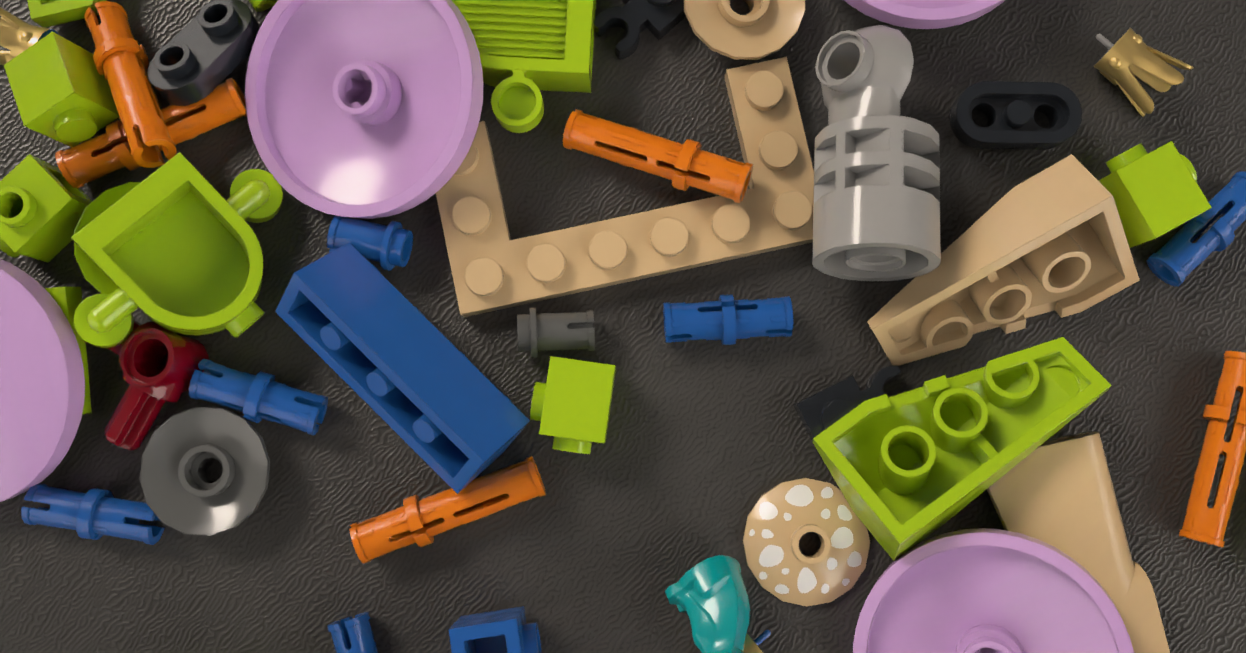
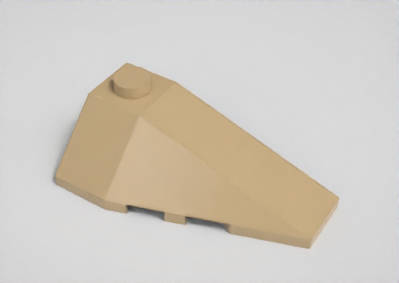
(1032, 253)

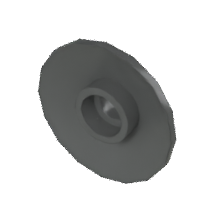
(176, 476)

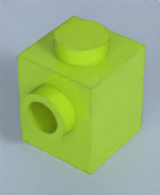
(60, 90)
(1153, 191)
(38, 210)
(574, 403)

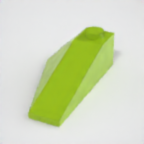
(936, 448)

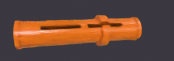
(125, 69)
(112, 151)
(659, 156)
(426, 517)
(1207, 523)

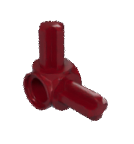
(150, 386)

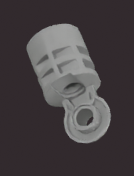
(871, 166)

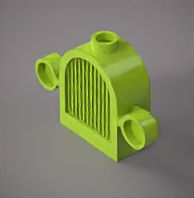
(531, 49)
(178, 255)

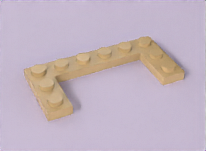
(774, 215)

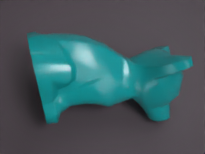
(715, 603)

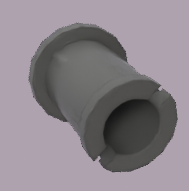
(555, 331)

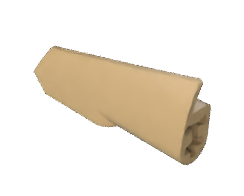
(1069, 502)

